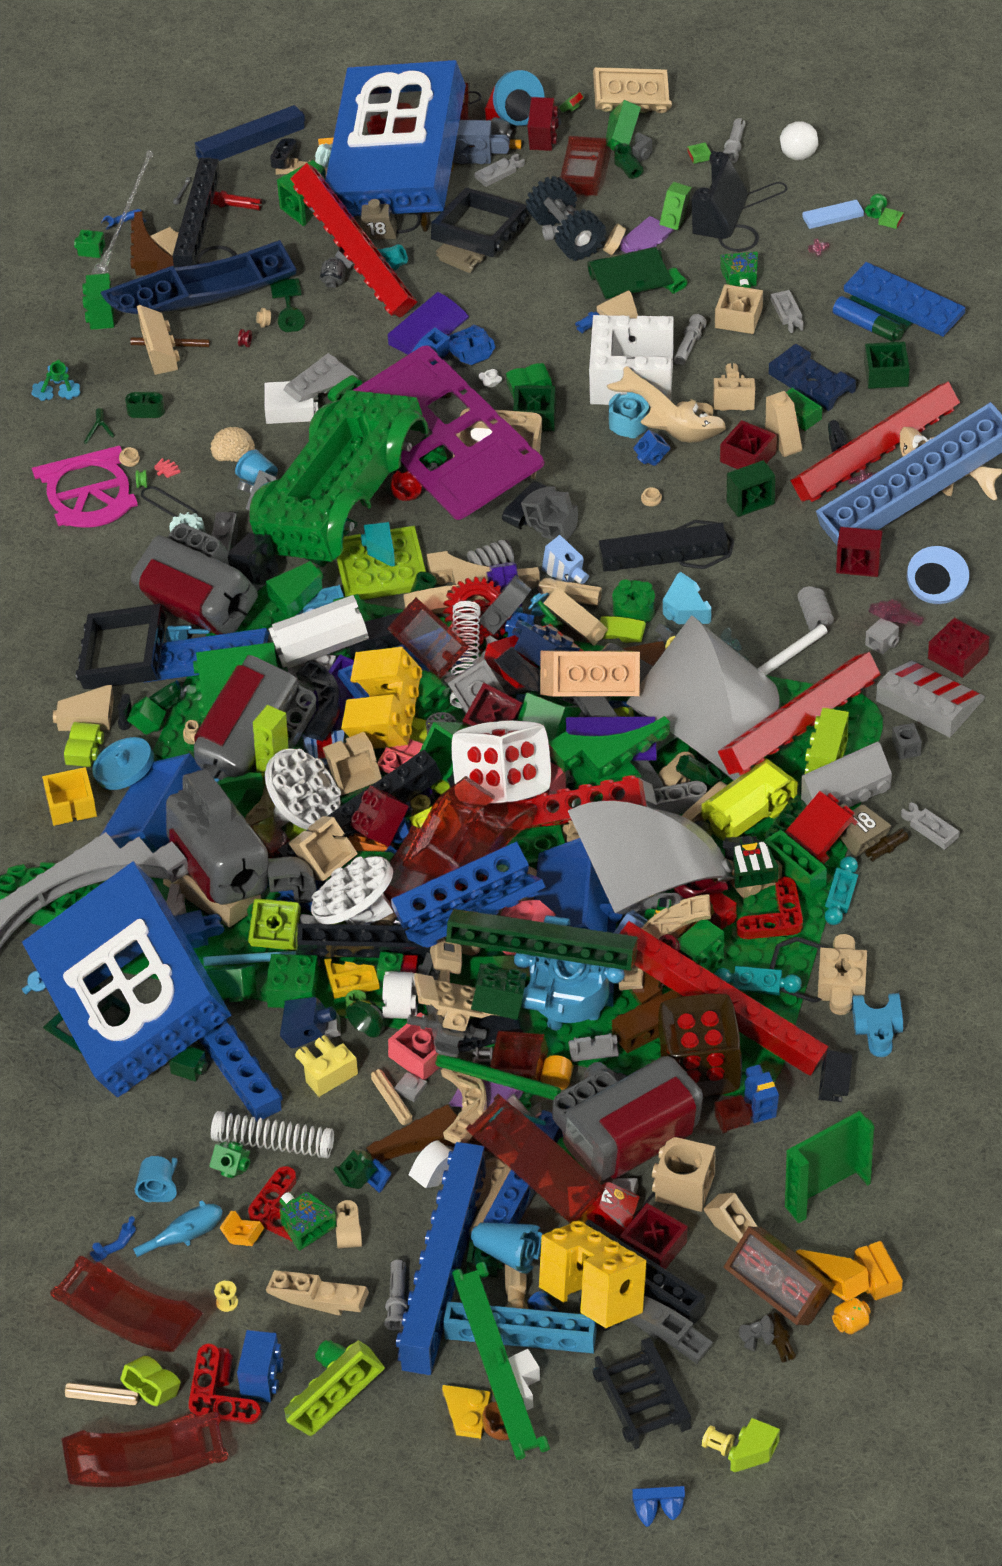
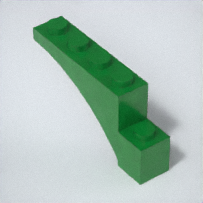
(608, 752)

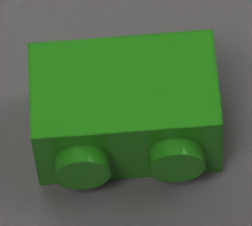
(675, 206)

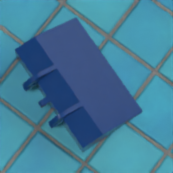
(144, 804)
(574, 887)

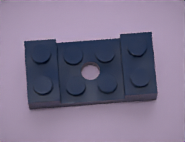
(796, 367)

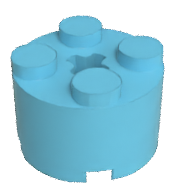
(626, 414)

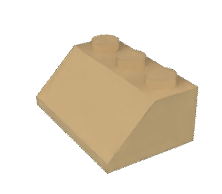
(157, 340)

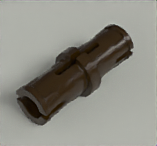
(886, 844)
(781, 1339)

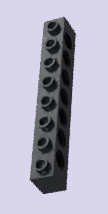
(196, 213)
(403, 783)

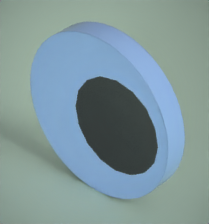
(937, 575)

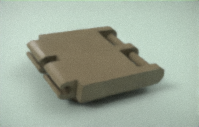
(458, 257)

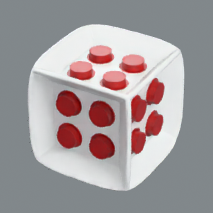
(504, 758)

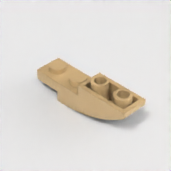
(435, 597)
(311, 1292)

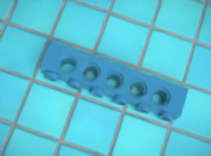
(528, 1328)

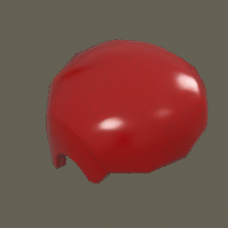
(405, 486)

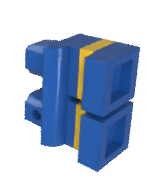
(761, 1094)

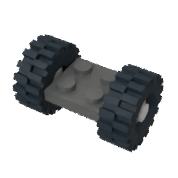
(555, 203)

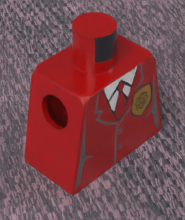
(613, 1209)

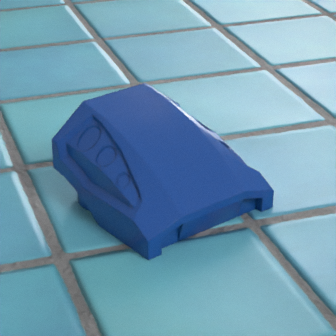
(471, 345)

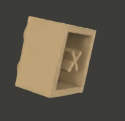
(739, 309)

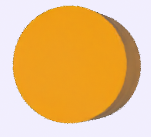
(557, 1071)

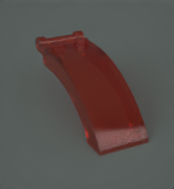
(494, 831)
(536, 1160)
(126, 1308)
(142, 1454)

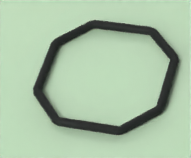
(715, 561)
(774, 958)

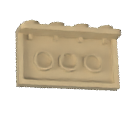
(639, 86)

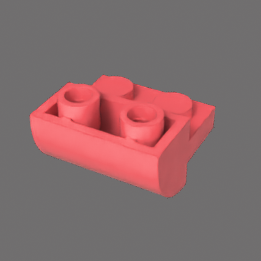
(397, 755)

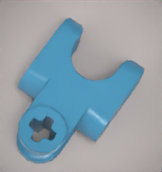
(878, 1023)

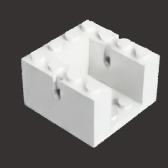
(639, 343)

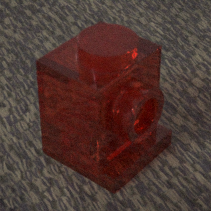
(732, 1113)

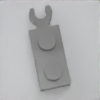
(499, 170)
(787, 309)
(930, 826)

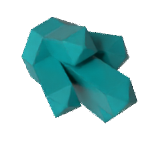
(395, 256)

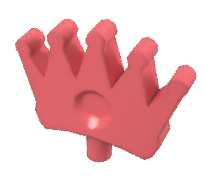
(166, 469)

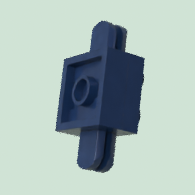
(538, 638)

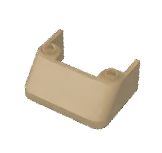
(525, 423)

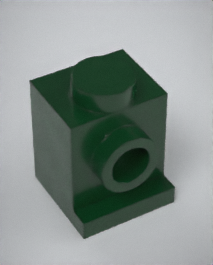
(356, 1169)
(476, 1256)

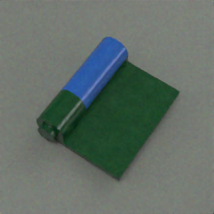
(871, 318)

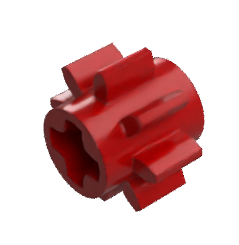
(376, 125)

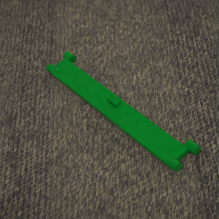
(496, 1362)

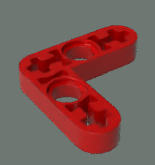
(781, 919)
(271, 1209)
(208, 1393)

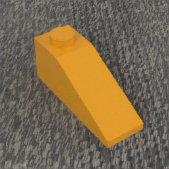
(847, 1274)

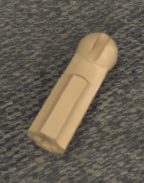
(578, 592)
(515, 1288)

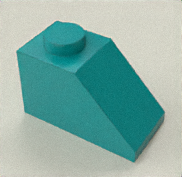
(379, 542)

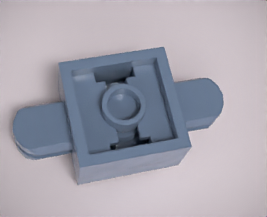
(478, 134)

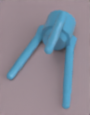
(177, 633)

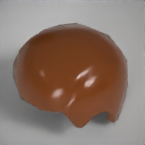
(492, 1420)

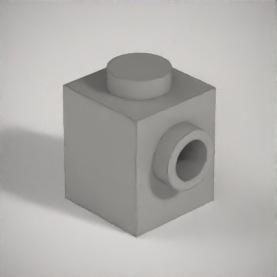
(882, 636)

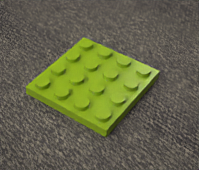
(373, 578)

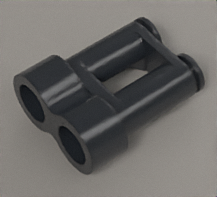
(124, 710)

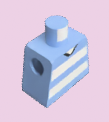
(563, 562)

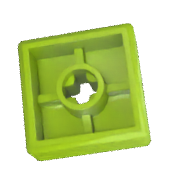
(264, 914)

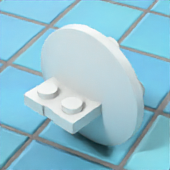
(300, 788)
(355, 893)

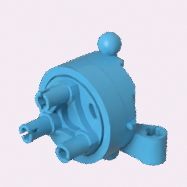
(566, 988)

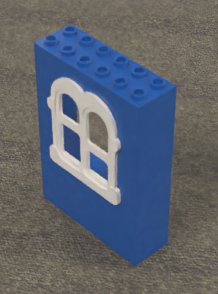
(397, 168)
(97, 940)

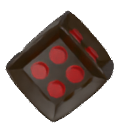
(703, 1039)

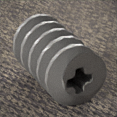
(492, 554)
(815, 607)

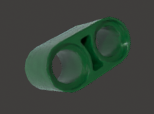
(144, 405)

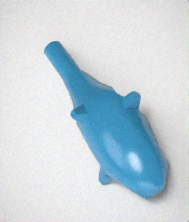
(185, 1227)

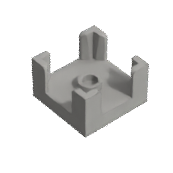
(468, 683)

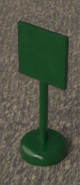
(290, 318)

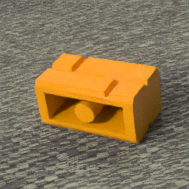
(883, 1275)

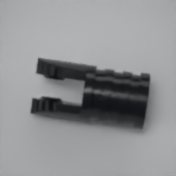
(837, 435)

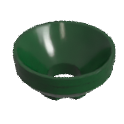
(167, 695)
(366, 1017)

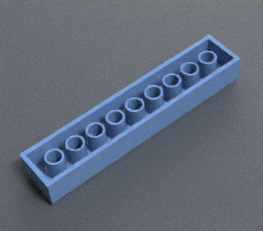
(916, 475)

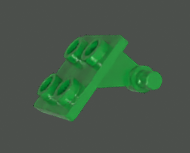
(243, 787)

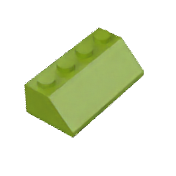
(333, 1388)

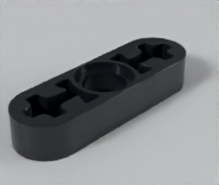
(283, 153)

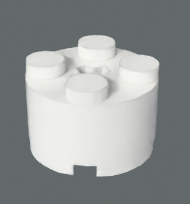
(399, 995)

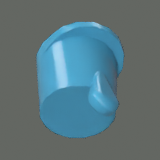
(251, 463)
(155, 1180)

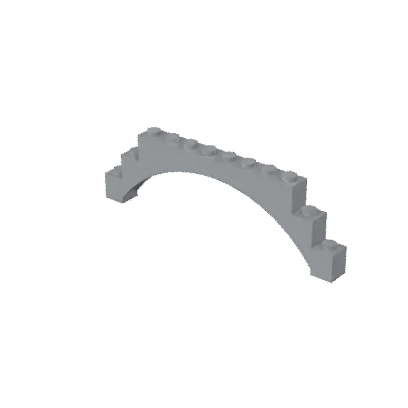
(84, 867)

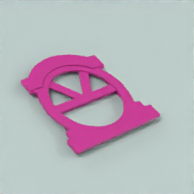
(116, 508)

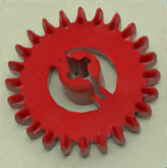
(466, 591)

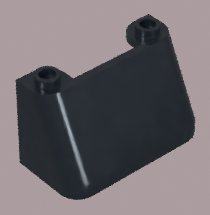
(719, 208)

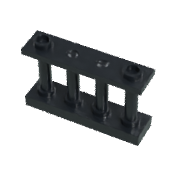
(657, 1376)

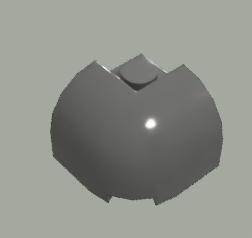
(550, 513)
(292, 874)

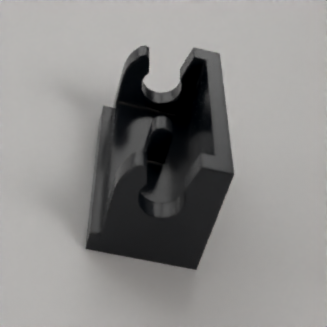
(835, 1076)

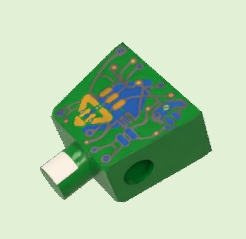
(740, 269)
(305, 1218)

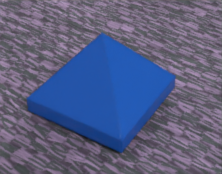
(380, 1177)

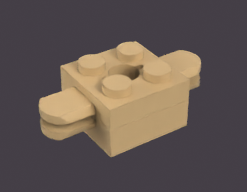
(842, 974)

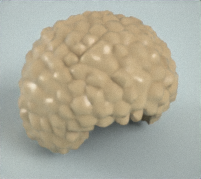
(231, 444)

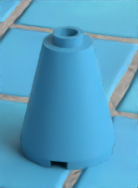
(509, 1243)

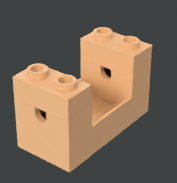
(590, 673)

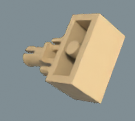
(733, 392)

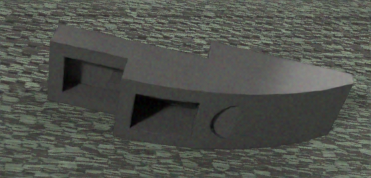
(673, 1328)

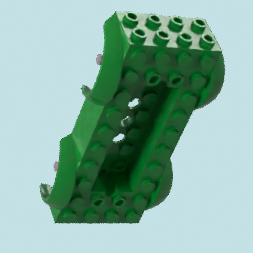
(357, 431)

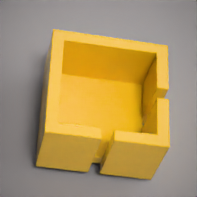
(69, 796)

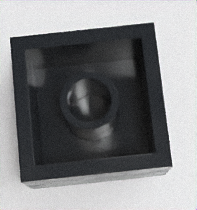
(254, 558)

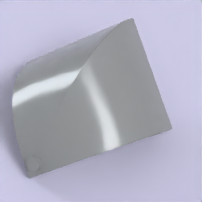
(705, 692)
(645, 850)

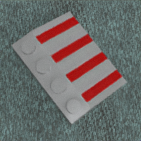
(927, 697)

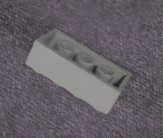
(850, 777)

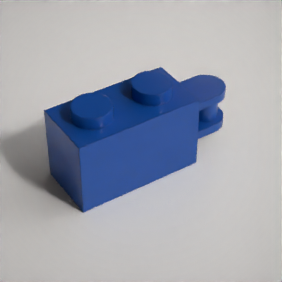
(199, 928)

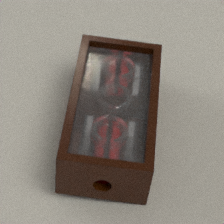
(779, 1275)

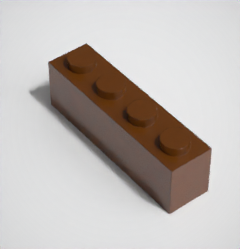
(640, 1024)

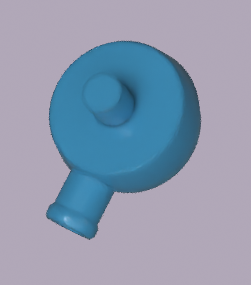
(34, 983)

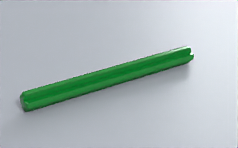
(498, 1076)

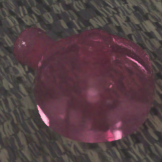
(818, 247)
(860, 478)

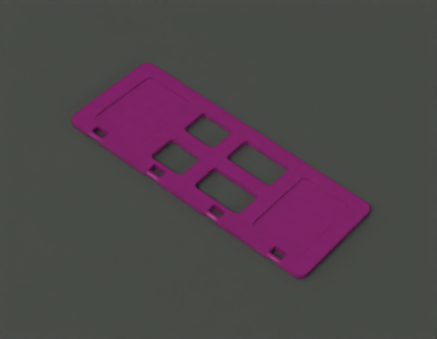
(476, 471)

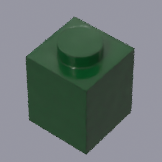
(189, 1064)

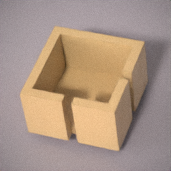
(352, 763)
(322, 849)

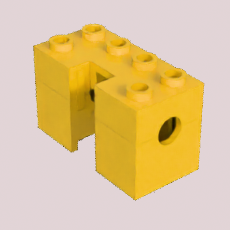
(392, 686)
(604, 1270)

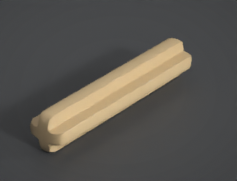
(391, 1097)
(101, 1393)

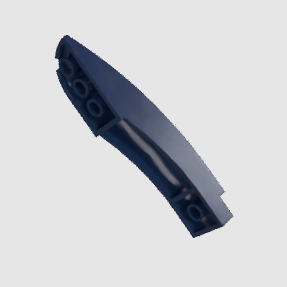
(203, 283)

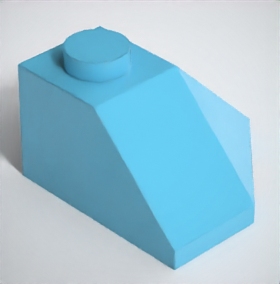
(684, 600)

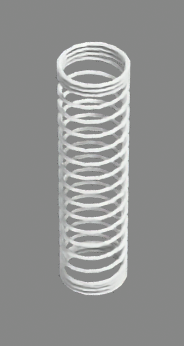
(468, 616)
(327, 1139)

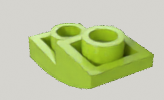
(623, 628)

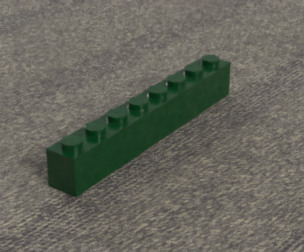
(542, 939)

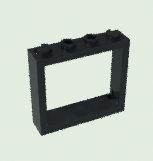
(444, 231)
(127, 673)

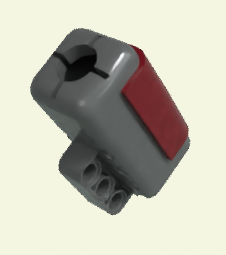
(193, 581)
(226, 735)
(216, 840)
(626, 1122)

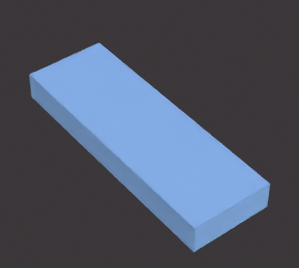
(833, 214)

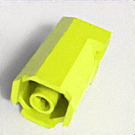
(749, 799)

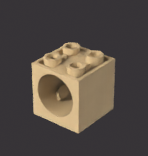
(684, 1190)

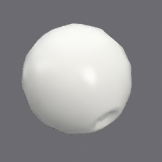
(799, 140)

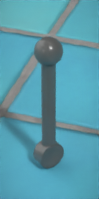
(176, 201)

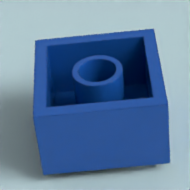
(259, 1366)

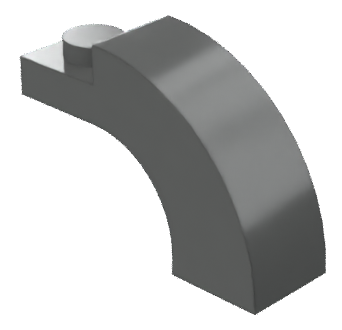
(504, 605)

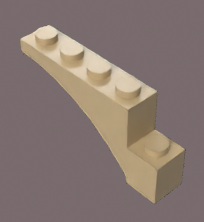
(452, 569)

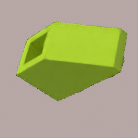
(755, 1445)

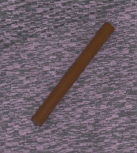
(178, 342)

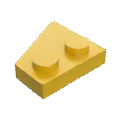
(350, 977)
(466, 1409)

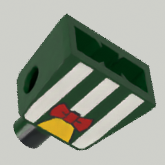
(753, 864)

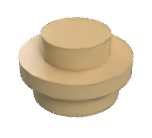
(263, 317)
(129, 457)
(651, 497)

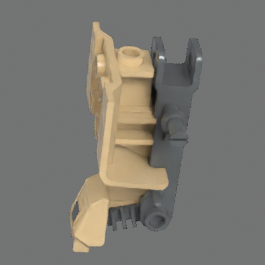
(446, 1002)

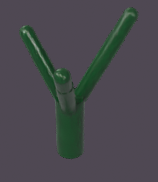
(99, 421)

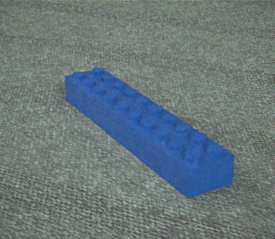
(443, 1255)

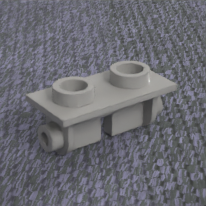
(588, 1048)

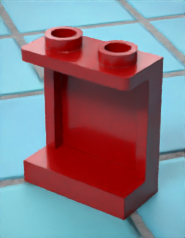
(820, 825)

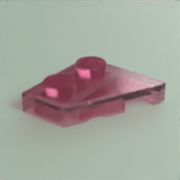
(892, 611)

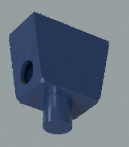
(304, 1021)

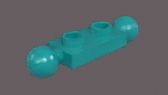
(841, 890)
(760, 980)

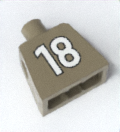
(378, 221)
(866, 832)

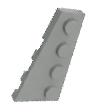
(318, 378)

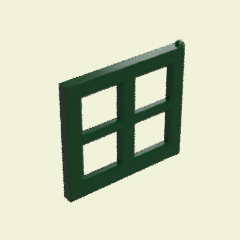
(69, 1040)

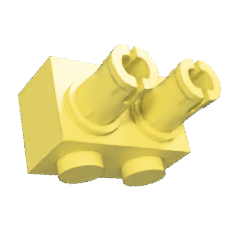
(330, 1069)

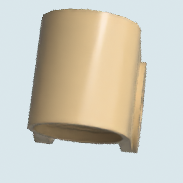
(670, 776)
(348, 1227)

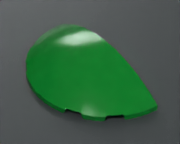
(20, 875)

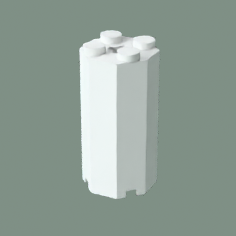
(318, 632)

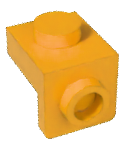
(241, 1231)

